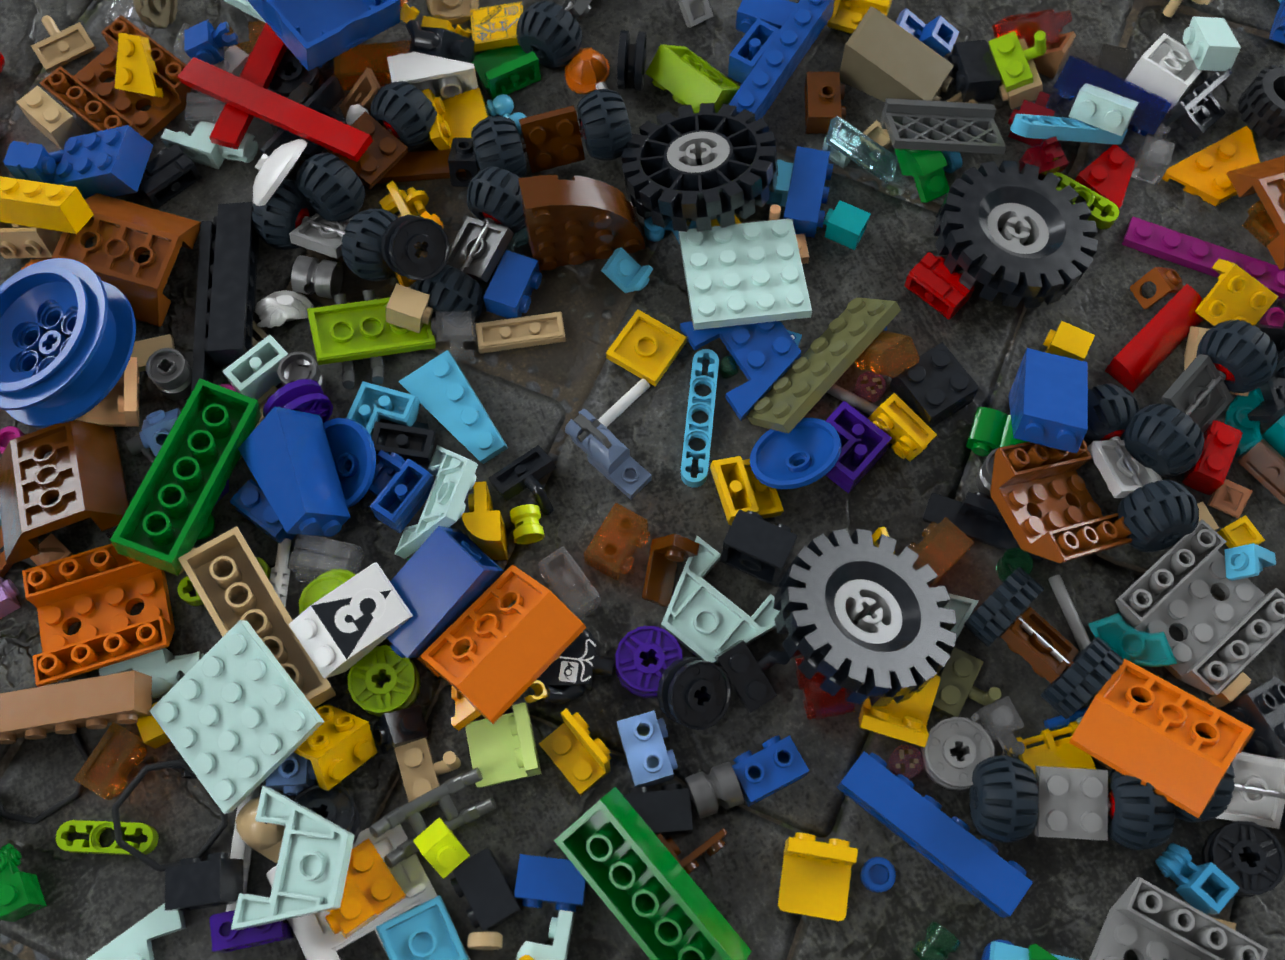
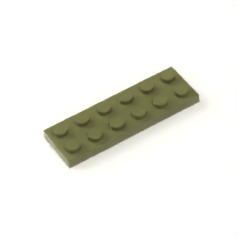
(823, 364)

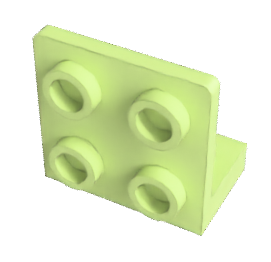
(503, 749)

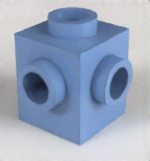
(157, 427)
(292, 776)

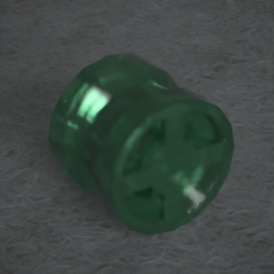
(1015, 558)

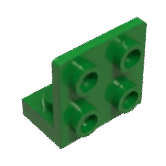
(506, 69)

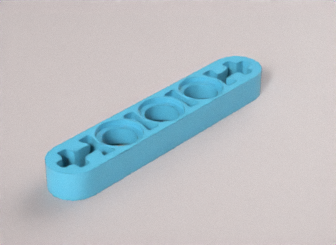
(1063, 128)
(702, 430)

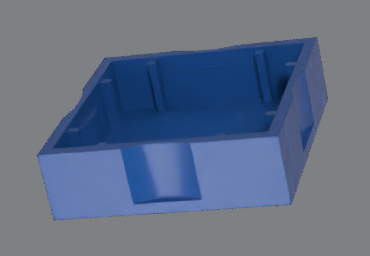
(326, 28)

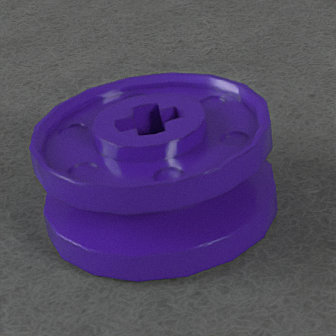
(302, 396)
(639, 646)

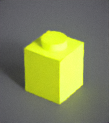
(441, 848)

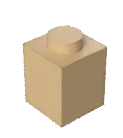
(408, 308)

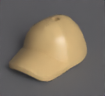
(259, 836)

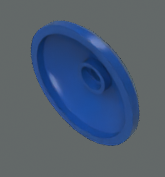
(353, 457)
(796, 457)

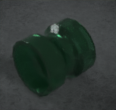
(936, 944)

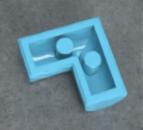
(379, 403)

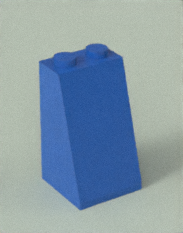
(1050, 401)
(297, 472)
(439, 587)

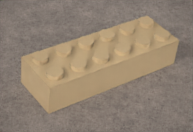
(238, 589)

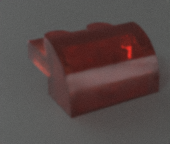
(1029, 23)

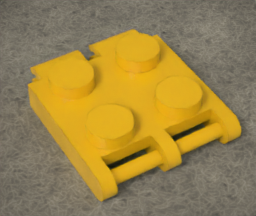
(1055, 753)

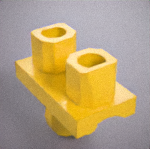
(406, 203)

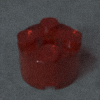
(817, 702)

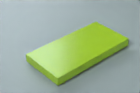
(361, 332)

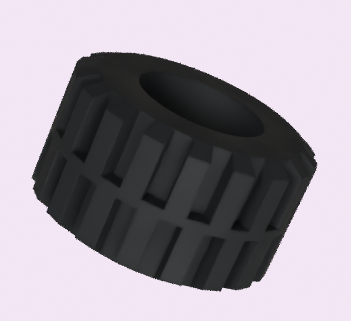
(1264, 104)

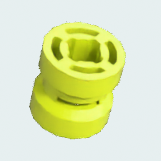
(527, 524)

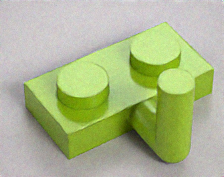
(1012, 60)

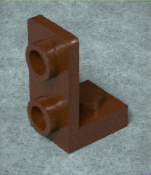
(662, 566)
(689, 863)

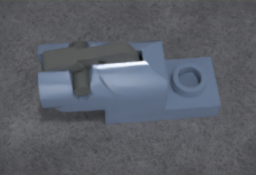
(607, 454)

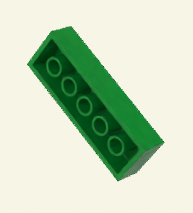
(186, 477)
(647, 885)

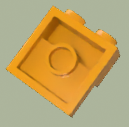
(367, 891)

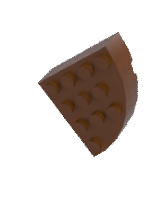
(577, 220)

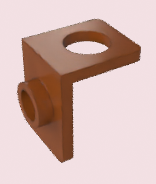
(1166, 282)

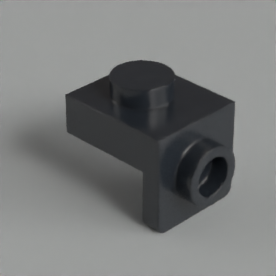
(400, 728)

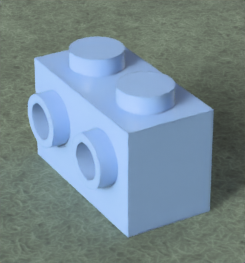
(646, 749)

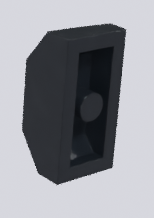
(408, 442)

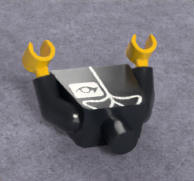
(438, 41)
(572, 672)

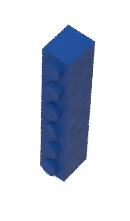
(782, 56)
(935, 835)

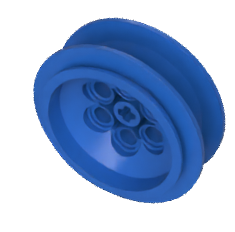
(61, 341)

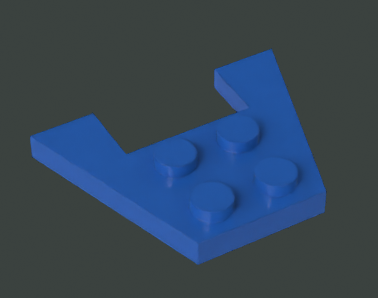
(759, 349)

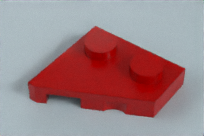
(1109, 174)

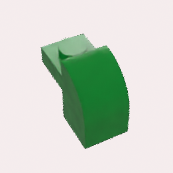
(927, 171)

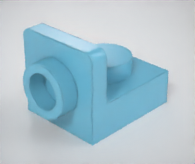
(626, 271)
(1247, 561)

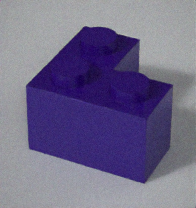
(861, 446)

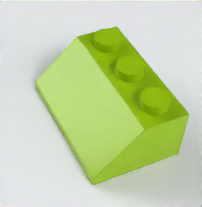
(690, 78)

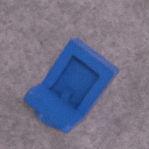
(385, 471)

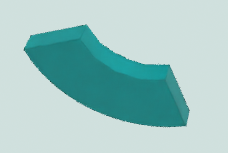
(1237, 418)
(1134, 645)

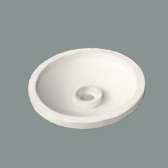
(274, 169)

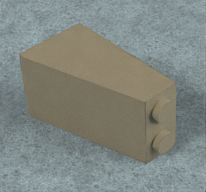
(892, 62)

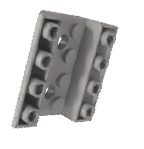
(1217, 634)
(1167, 928)

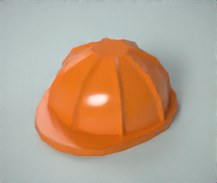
(586, 70)

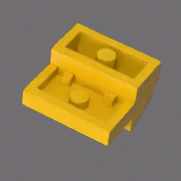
(849, 13)
(742, 490)
(485, 525)

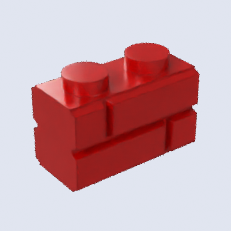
(937, 286)
(1217, 455)

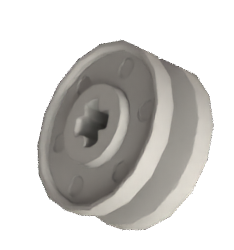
(942, 739)

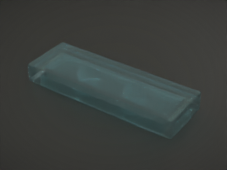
(861, 149)

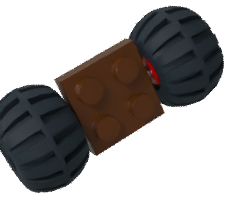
(397, 125)
(555, 136)

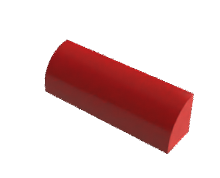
(1156, 339)

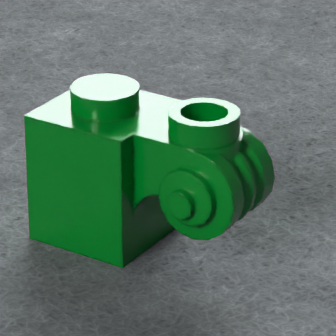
(18, 890)

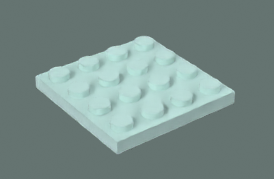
(744, 274)
(236, 716)

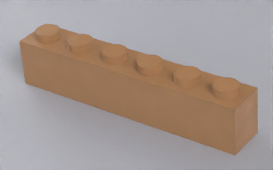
(75, 705)

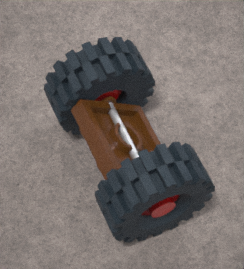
(1042, 646)

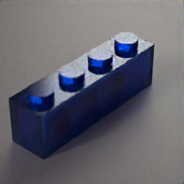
(1149, 110)

